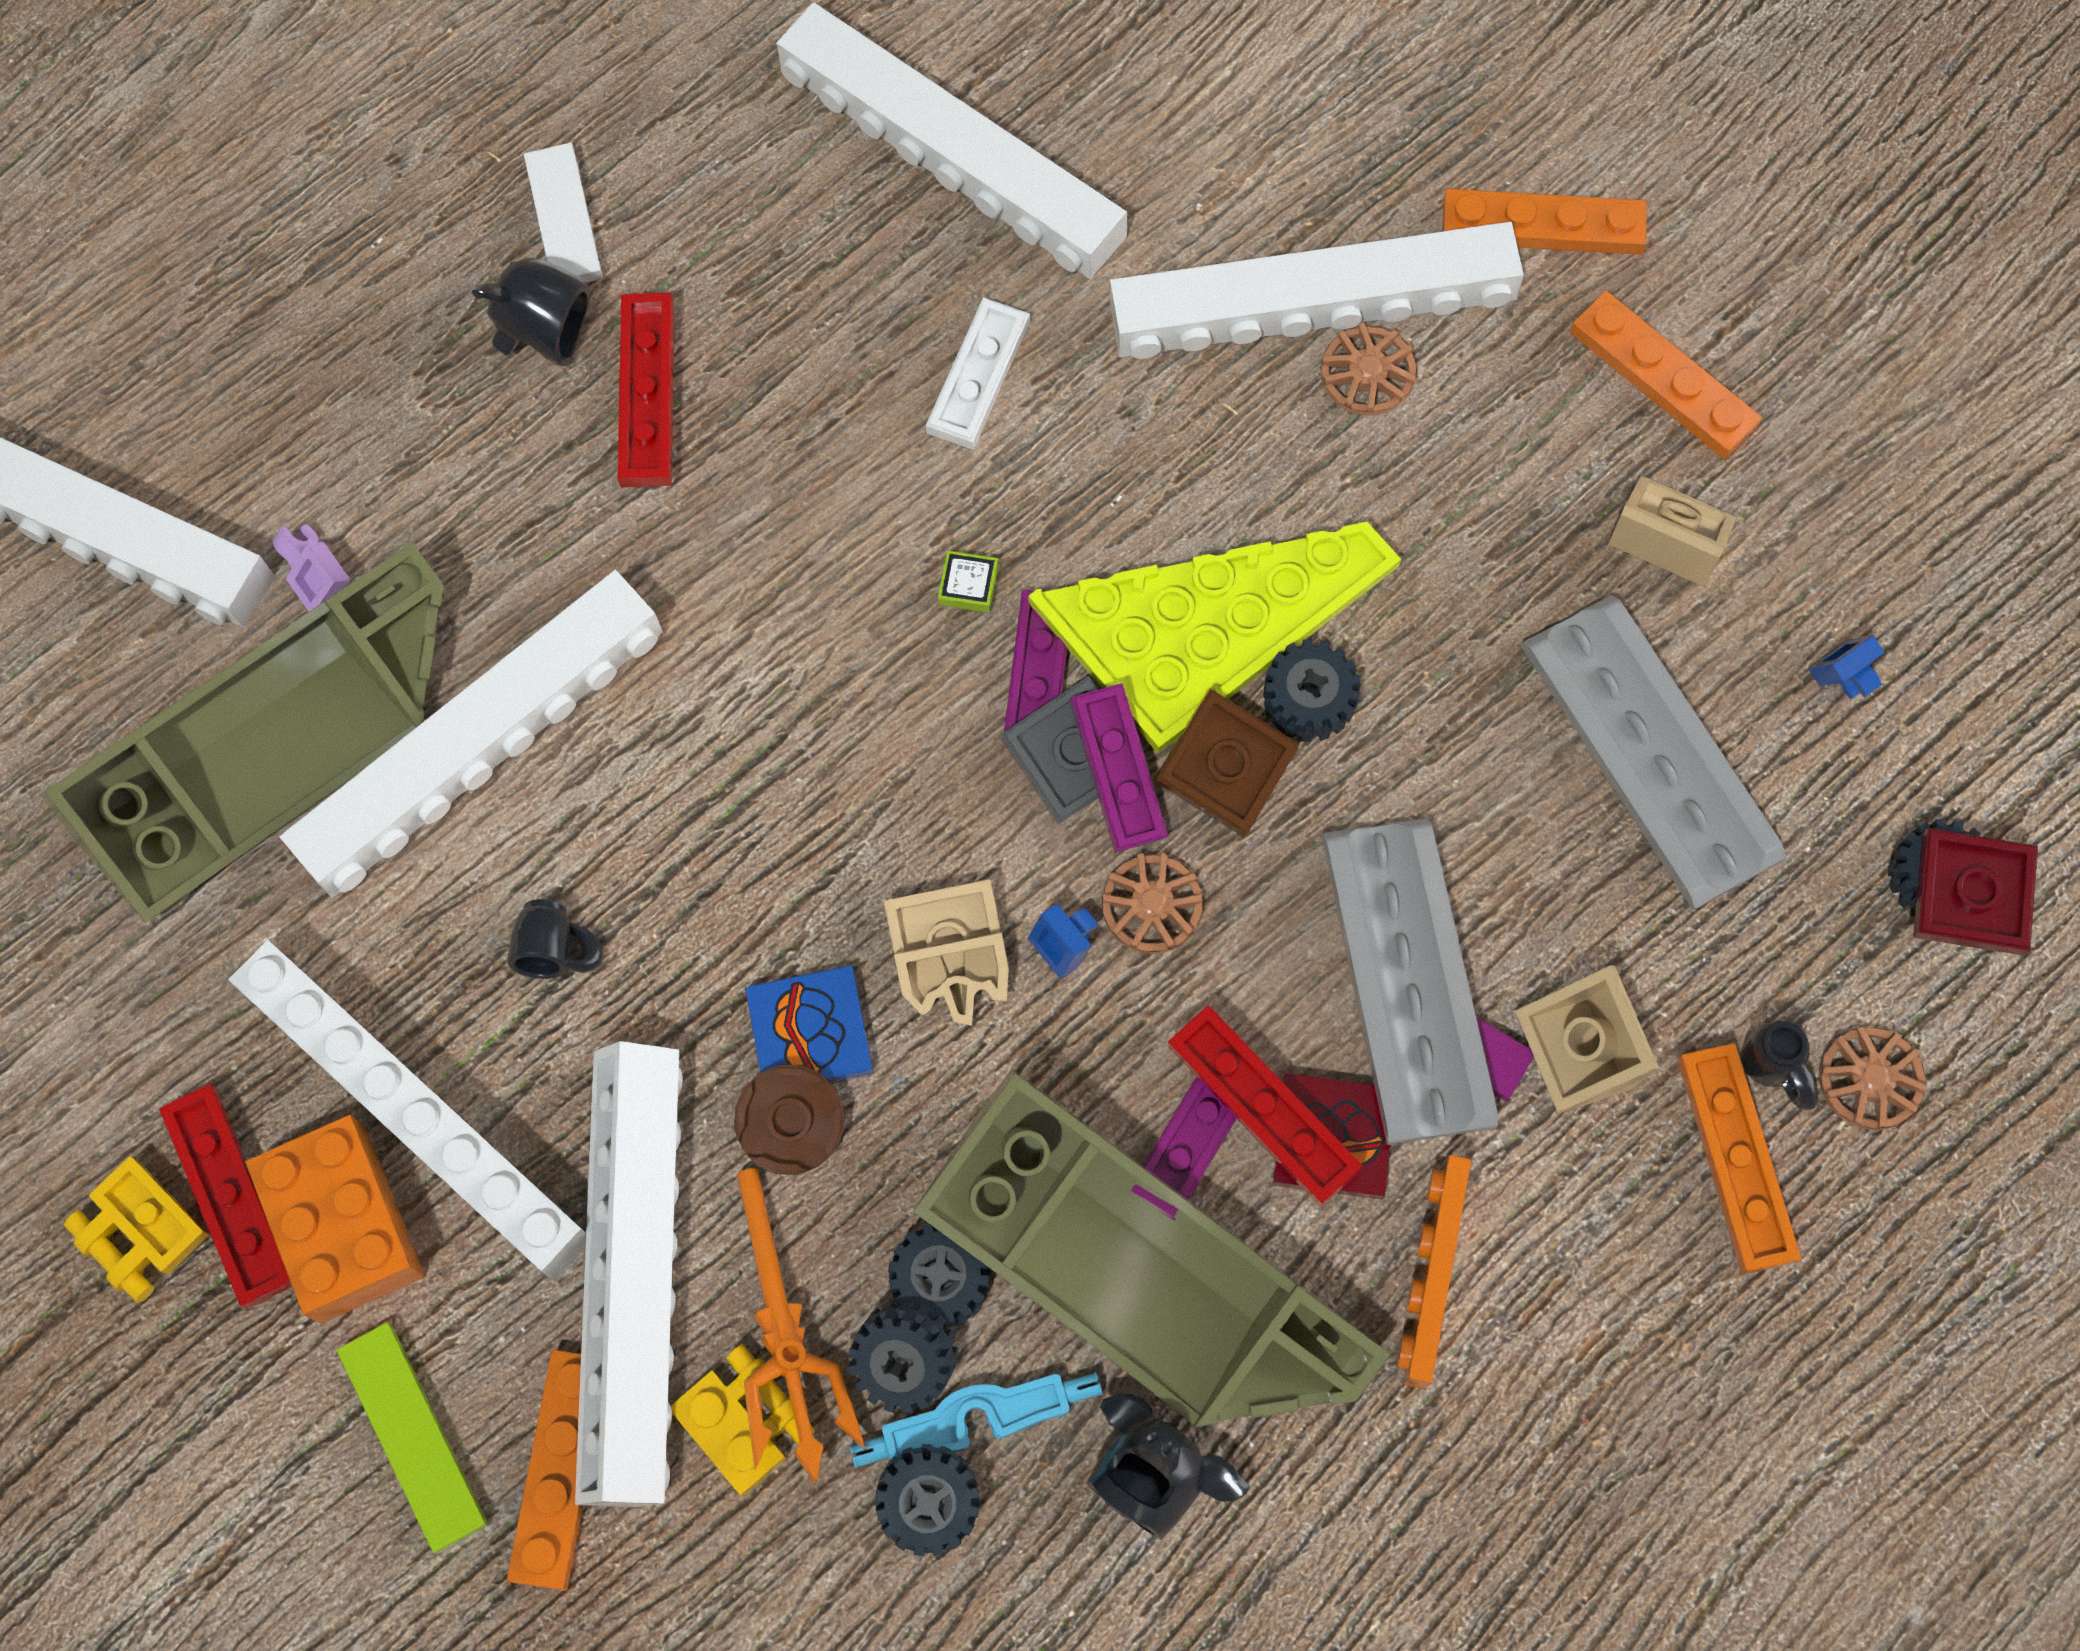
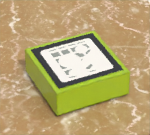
(968, 581)

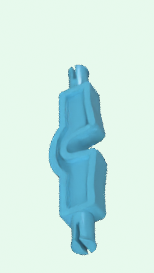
(1006, 1412)

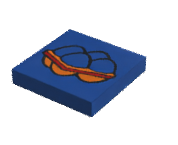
(811, 1023)

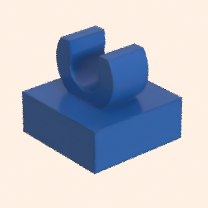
(1850, 666)
(1062, 939)

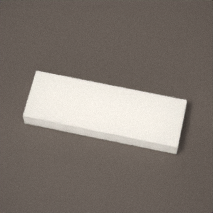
(563, 211)
(978, 373)

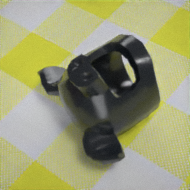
(536, 306)
(1155, 1469)

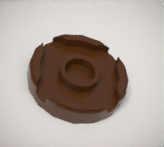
(789, 1119)

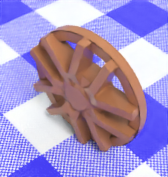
(1368, 369)
(1152, 903)
(1872, 1078)

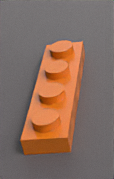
(1553, 220)
(1665, 374)
(1739, 1159)
(1429, 1295)
(548, 1511)

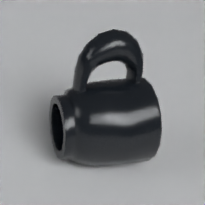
(542, 942)
(1778, 1057)

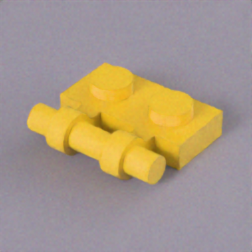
(147, 1216)
(721, 1423)

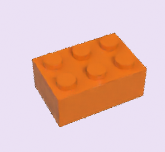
(334, 1219)

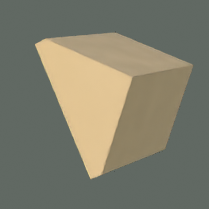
(1672, 530)
(1587, 1041)

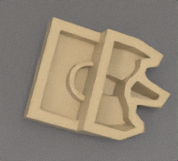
(948, 947)

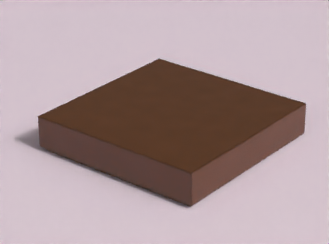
(1226, 762)

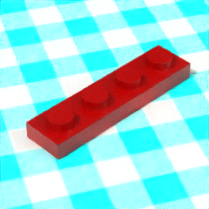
(646, 390)
(1265, 1106)
(226, 1195)

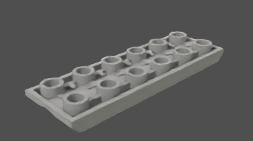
(1654, 751)
(1410, 982)

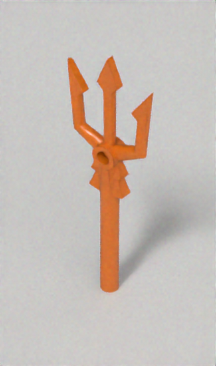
(784, 1342)

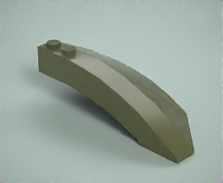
(258, 739)
(1158, 1296)

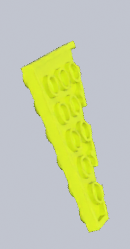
(1209, 619)

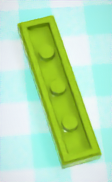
(412, 1438)

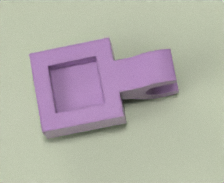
(314, 569)

